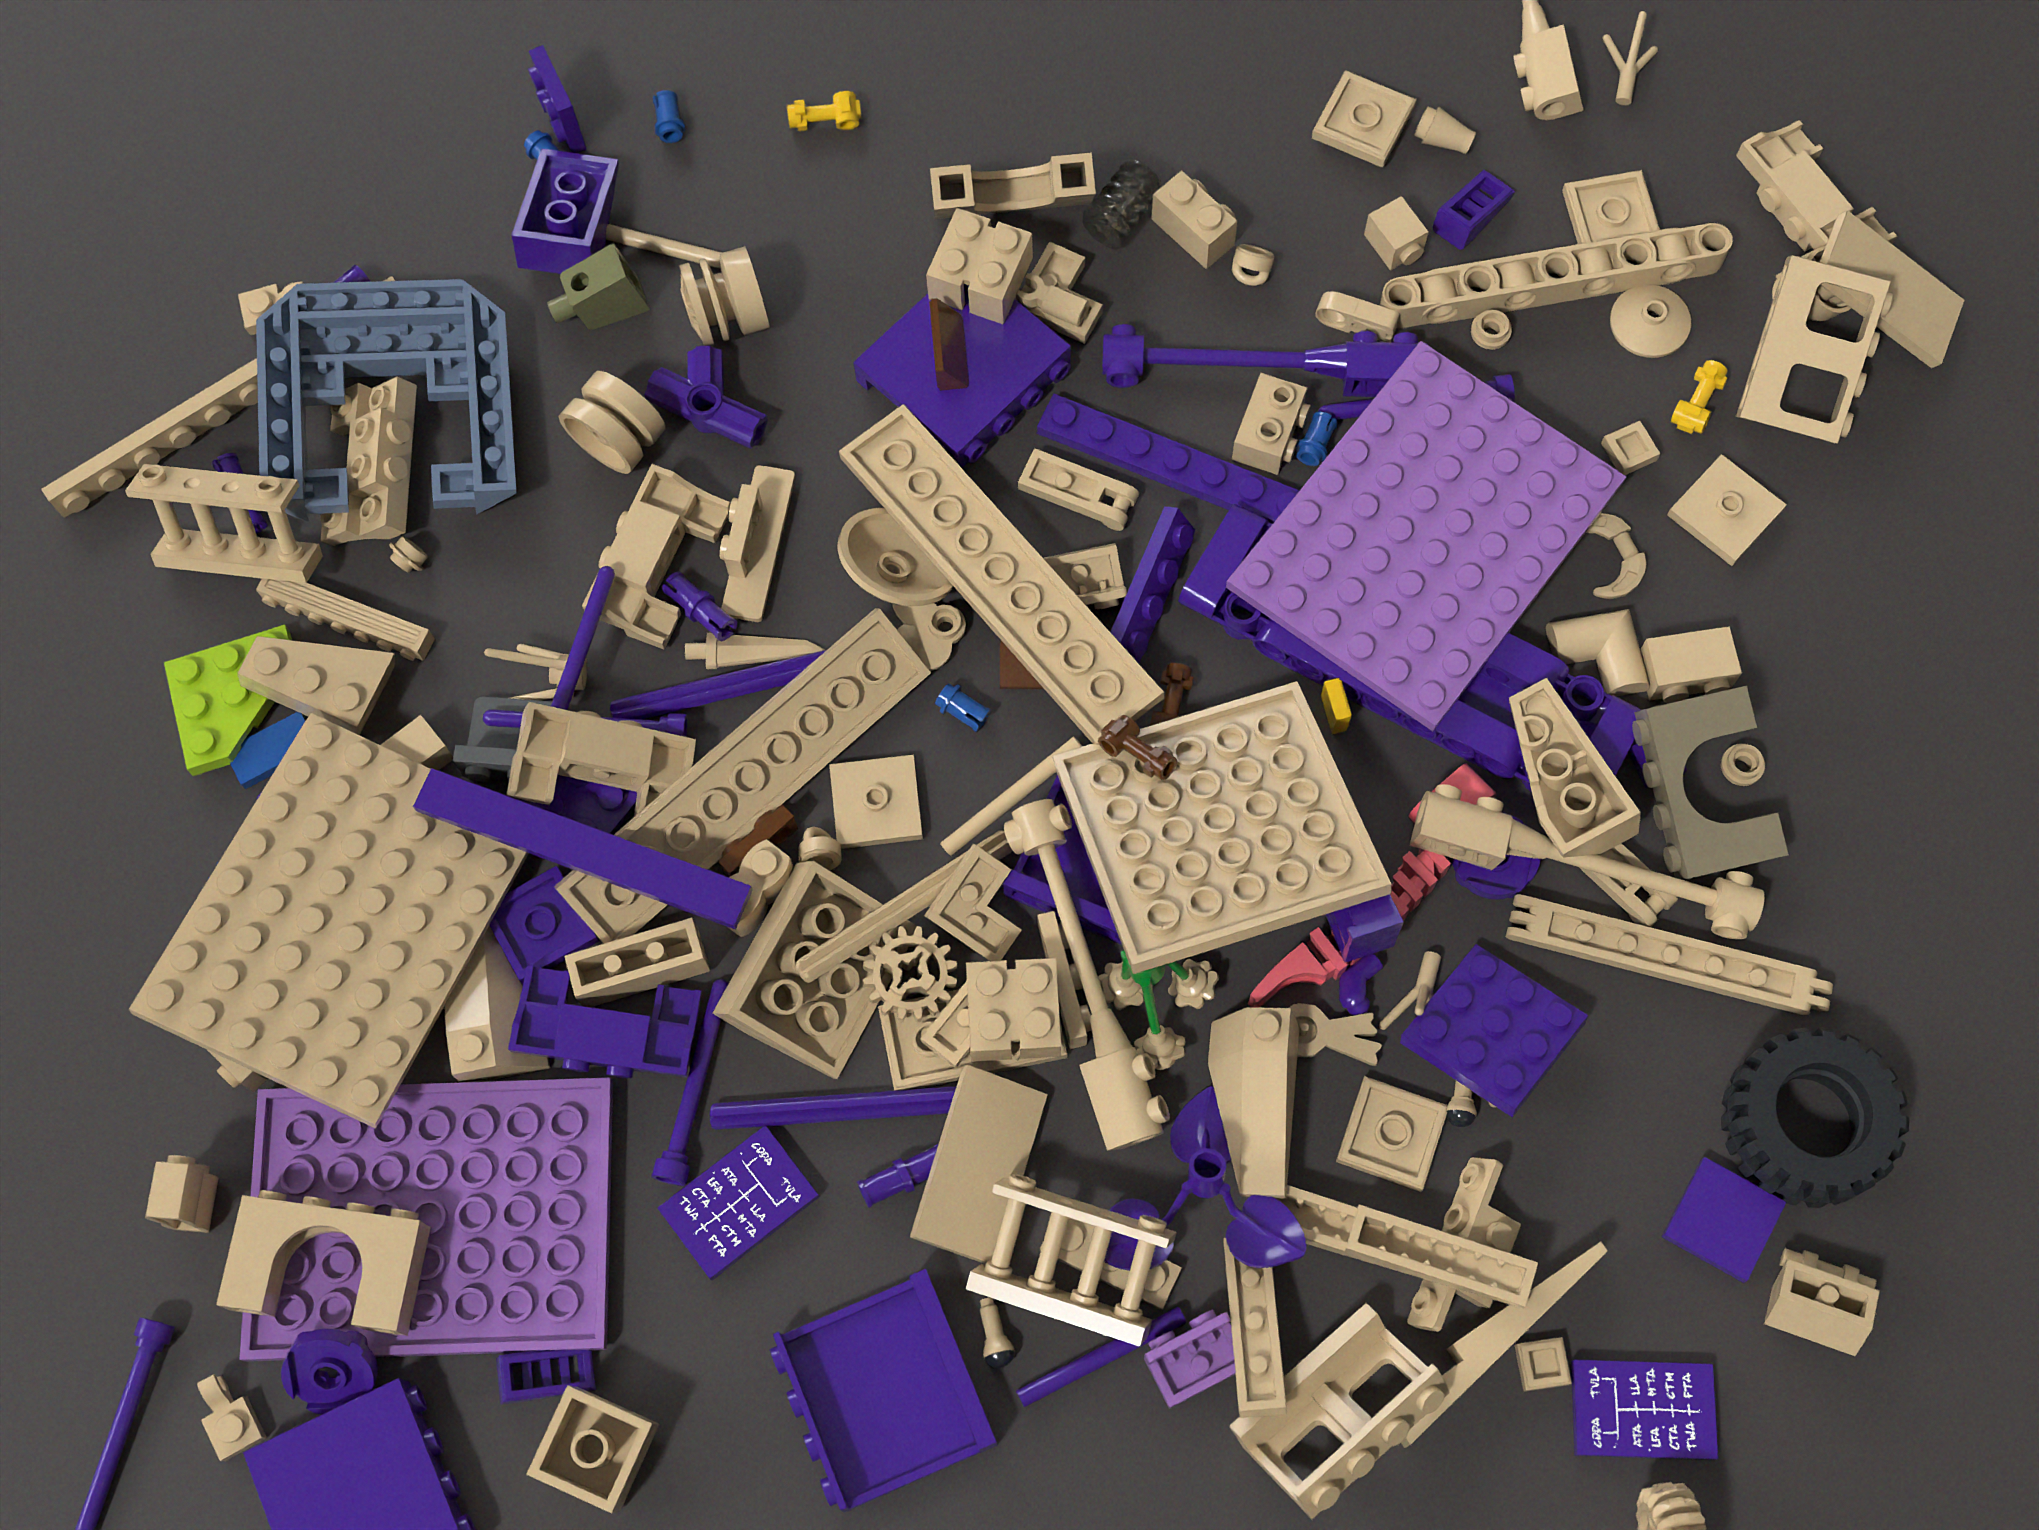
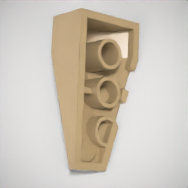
(1569, 780)
(482, 1017)
(1254, 1086)

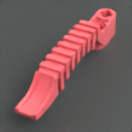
(1413, 881)

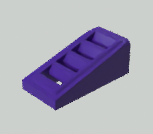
(1458, 227)
(506, 1381)

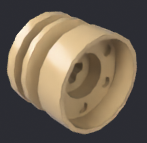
(724, 296)

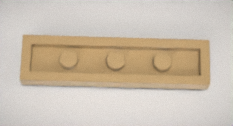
(1255, 1339)

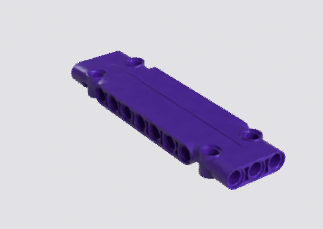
(1481, 719)

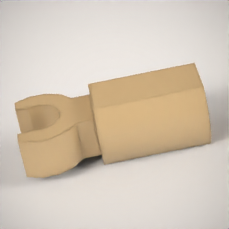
(1053, 301)

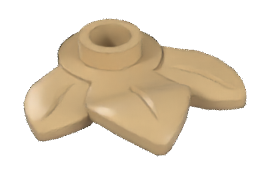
(922, 631)

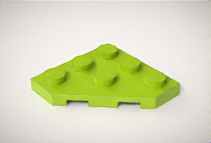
(212, 706)

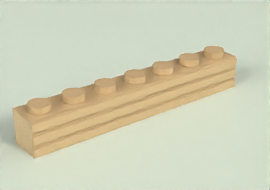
(348, 616)

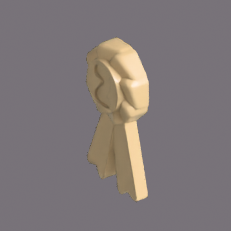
(1337, 1034)

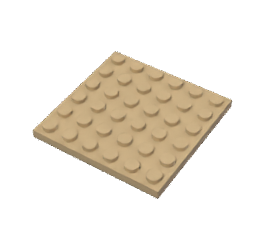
(1233, 840)

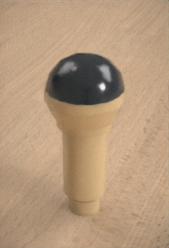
(1461, 1109)
(997, 1348)

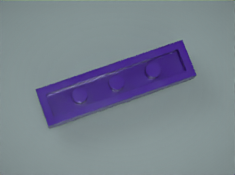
(1153, 581)

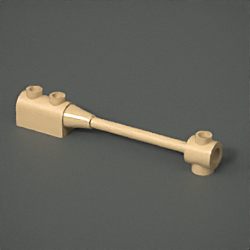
(1547, 65)
(1485, 835)
(1118, 1073)

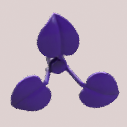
(1261, 1234)

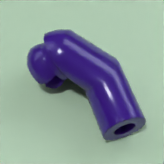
(1353, 984)

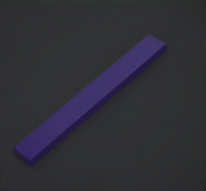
(583, 848)

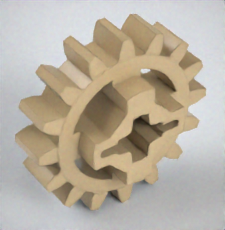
(926, 985)

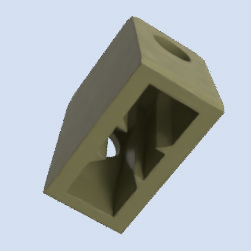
(599, 291)

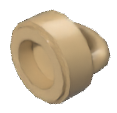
(1254, 259)
(820, 847)

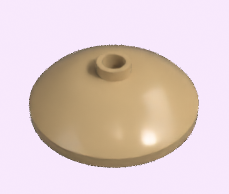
(888, 561)

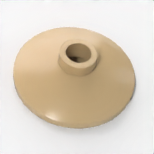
(1645, 334)

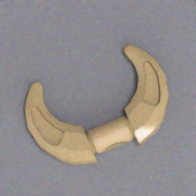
(1634, 564)

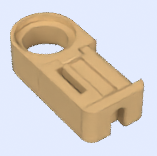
(1356, 315)

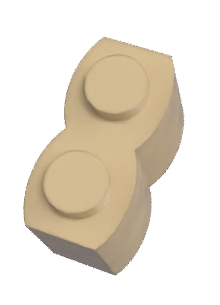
(766, 871)
(182, 1195)

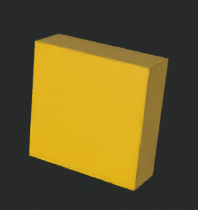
(1336, 705)

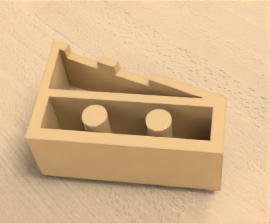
(318, 678)

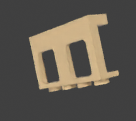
(1790, 342)
(1321, 1394)

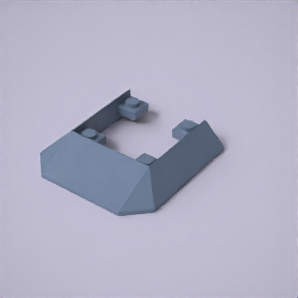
(375, 330)

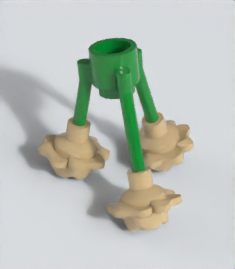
(1190, 986)

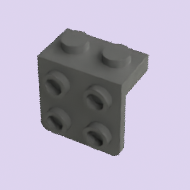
(490, 747)

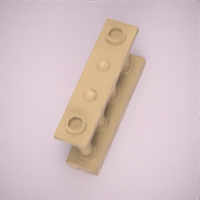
(218, 552)
(1039, 1291)

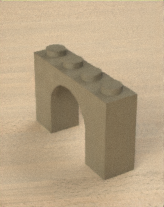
(1694, 842)

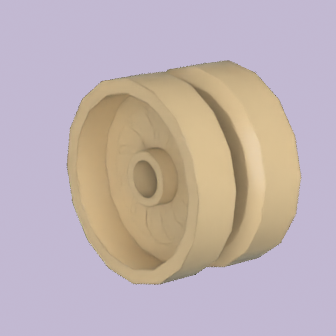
(612, 422)

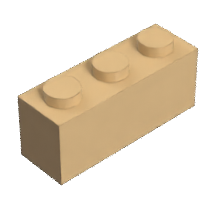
(637, 963)

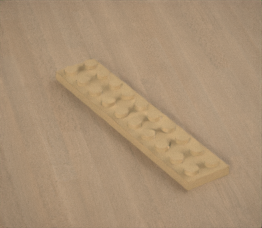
(1000, 574)
(758, 766)

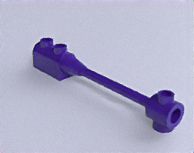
(1360, 363)

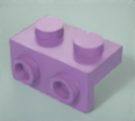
(1194, 1359)

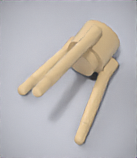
(540, 657)

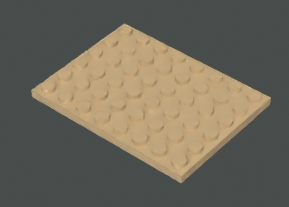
(331, 926)

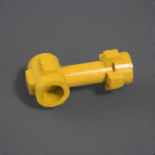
(844, 110)
(1692, 415)

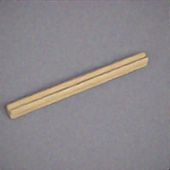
(889, 915)

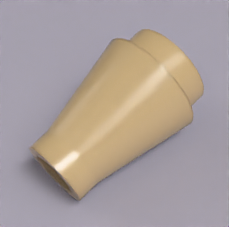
(1444, 131)

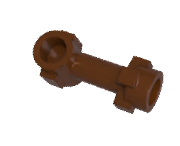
(1176, 678)
(1123, 734)

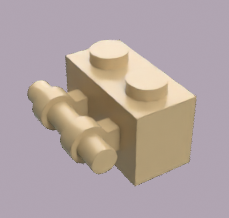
(1822, 1302)

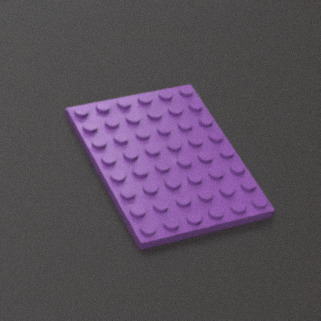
(1426, 534)
(501, 1176)

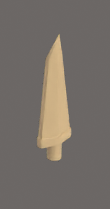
(747, 650)

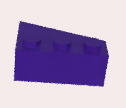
(1366, 927)

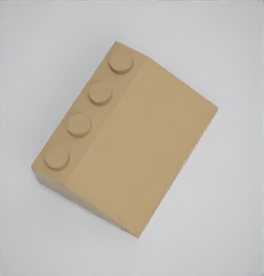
(771, 1000)

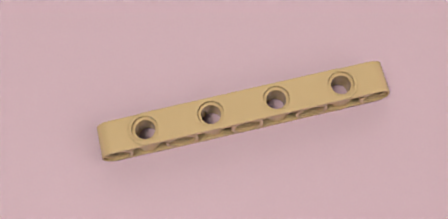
(1583, 271)

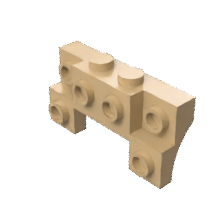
(1797, 187)
(377, 461)
(645, 547)
(594, 751)

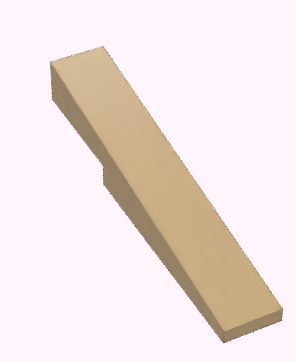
(1411, 1248)
(1495, 1336)

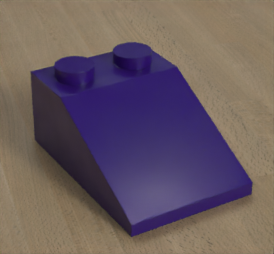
(564, 210)

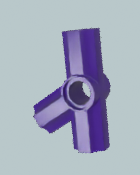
(703, 388)

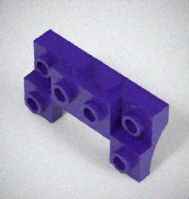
(604, 1037)

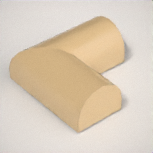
(1610, 641)

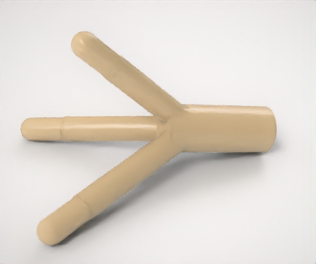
(1631, 68)
(1422, 991)

